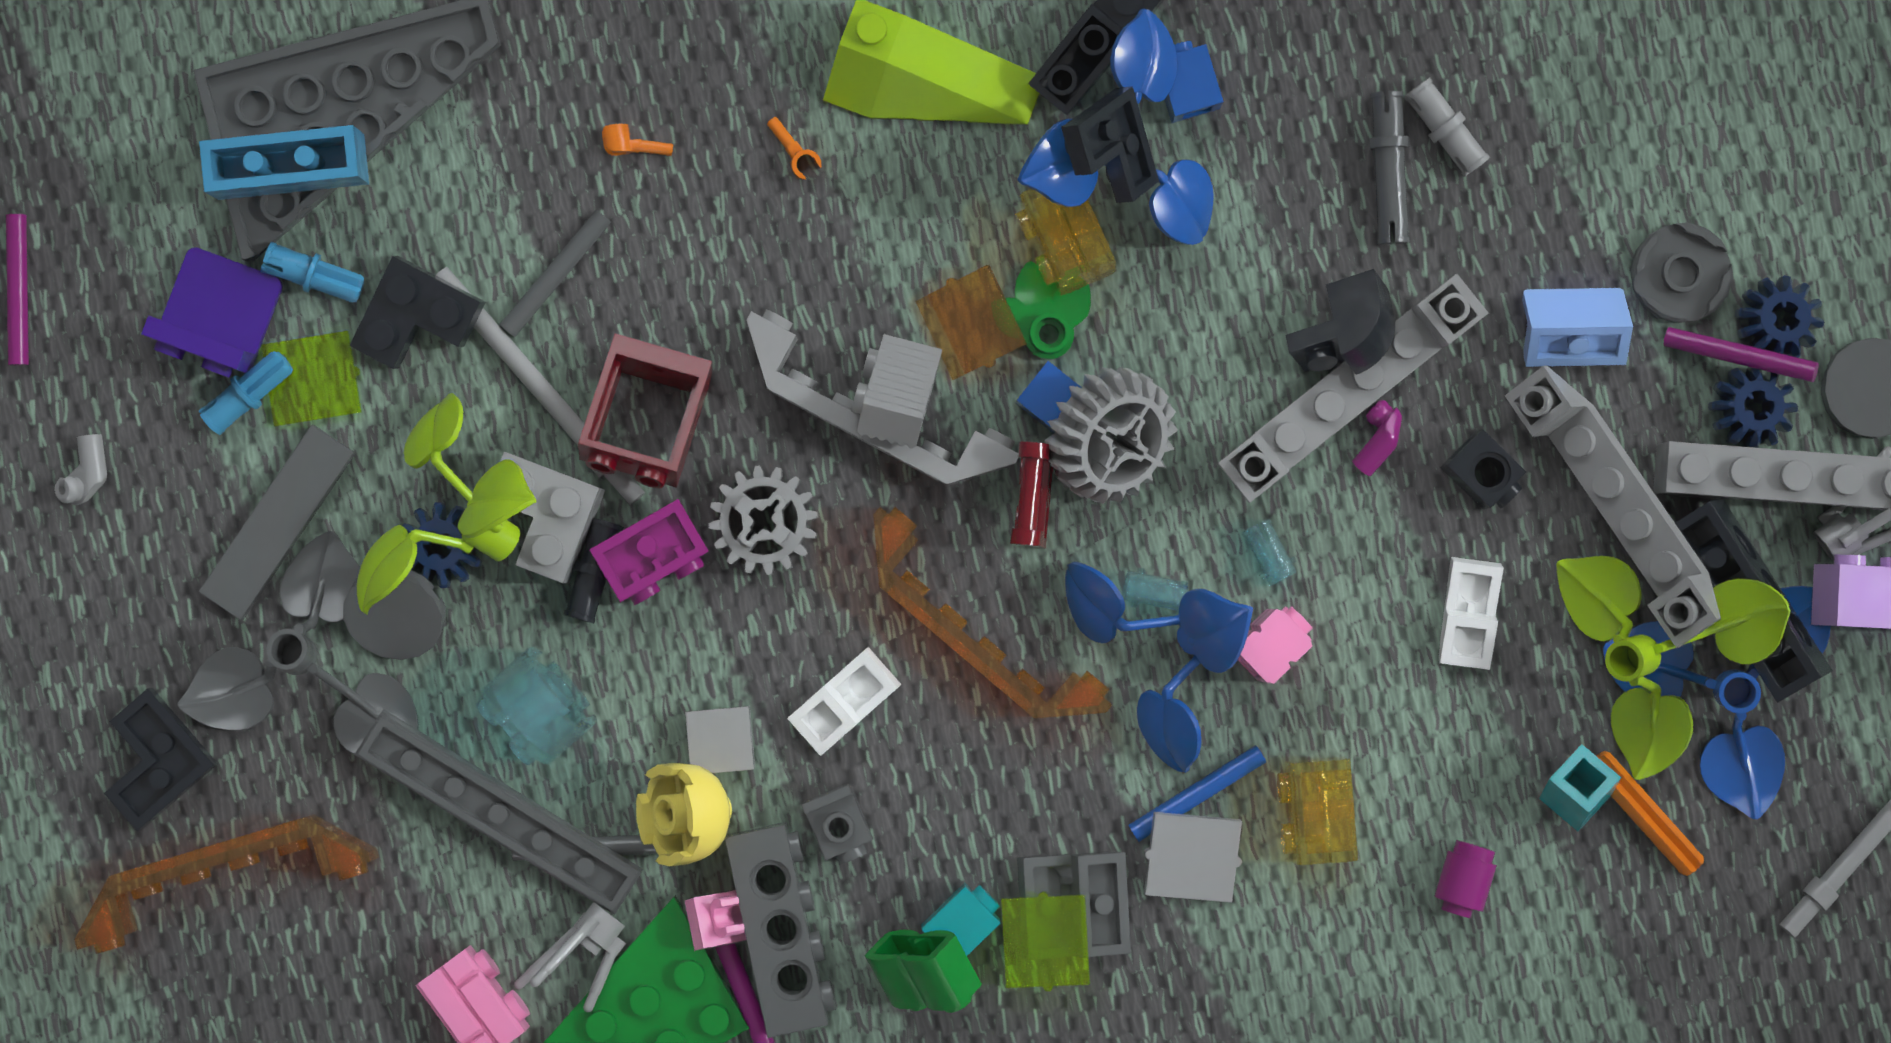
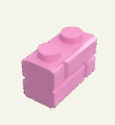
(1274, 642)
(473, 1001)

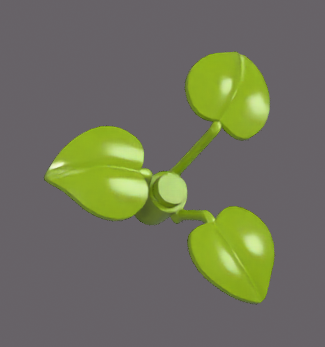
(483, 523)
(1650, 726)

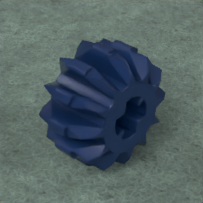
(1797, 316)
(1742, 420)
(439, 563)

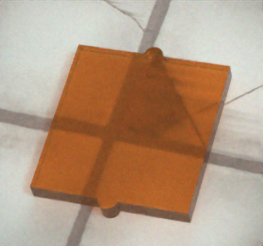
(971, 322)

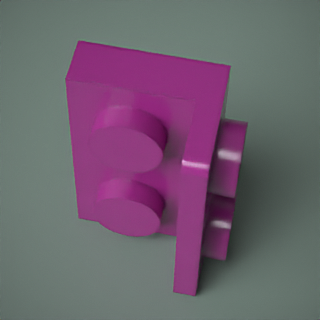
(650, 552)

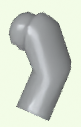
(88, 475)

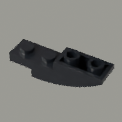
(1085, 52)

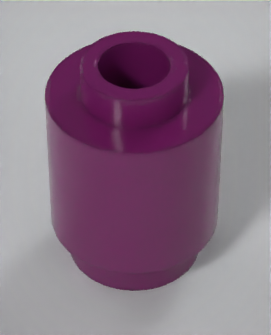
(1466, 879)

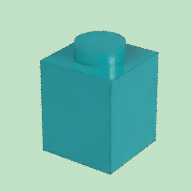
(1579, 787)
(967, 915)

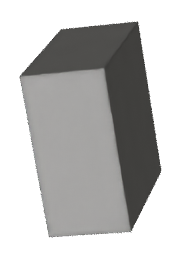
(721, 739)

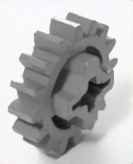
(745, 506)

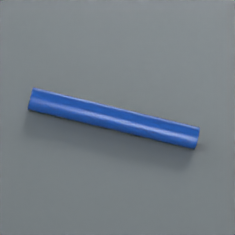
(1201, 790)

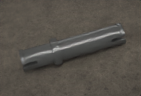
(1389, 156)

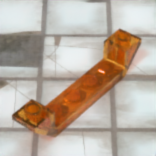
(1072, 696)
(112, 913)

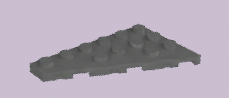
(359, 77)

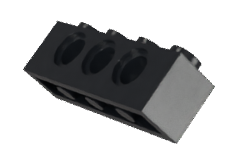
(1729, 556)

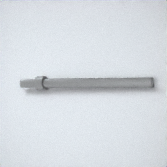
(541, 389)
(1821, 892)

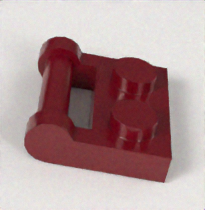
(1034, 496)

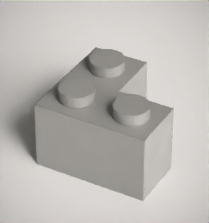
(559, 520)

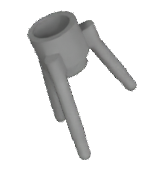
(1846, 533)
(593, 931)

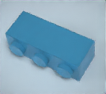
(284, 162)

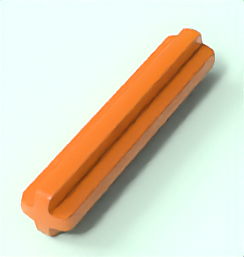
(1653, 820)

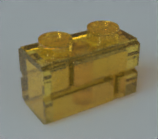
(1069, 242)
(1319, 811)

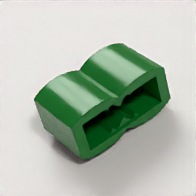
(923, 970)

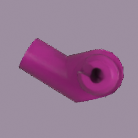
(1384, 439)

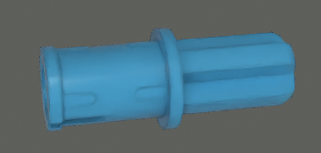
(312, 273)
(245, 392)

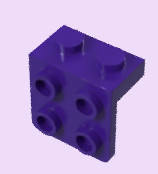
(216, 312)

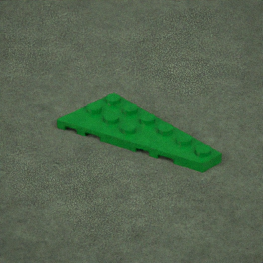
(658, 993)

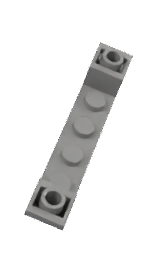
(773, 347)
(1344, 395)
(1624, 499)

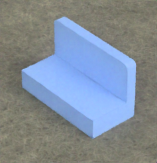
(1576, 327)

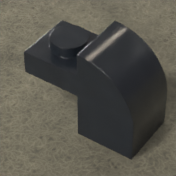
(1359, 329)

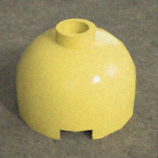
(683, 813)

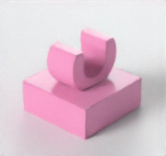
(715, 920)

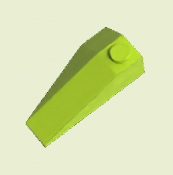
(913, 71)

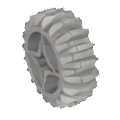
(1119, 404)

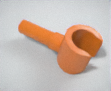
(618, 142)
(791, 146)

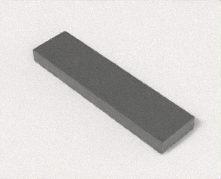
(277, 522)

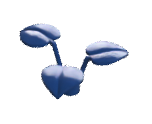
(1147, 61)
(1209, 629)
(1750, 763)

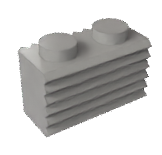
(897, 391)

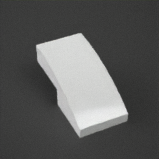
(1470, 613)
(844, 701)

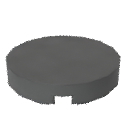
(1664, 280)
(1859, 388)
(401, 623)

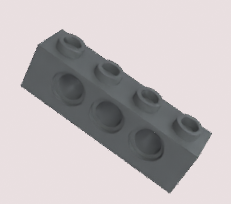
(782, 1009)

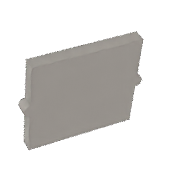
(1192, 857)

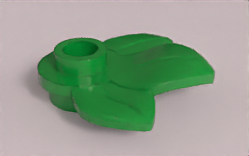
(1042, 306)

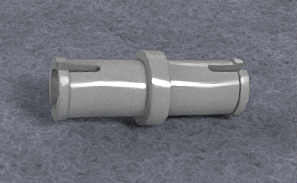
(1446, 127)

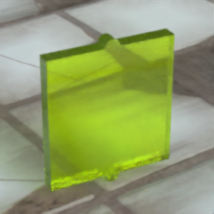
(321, 379)
(1045, 941)

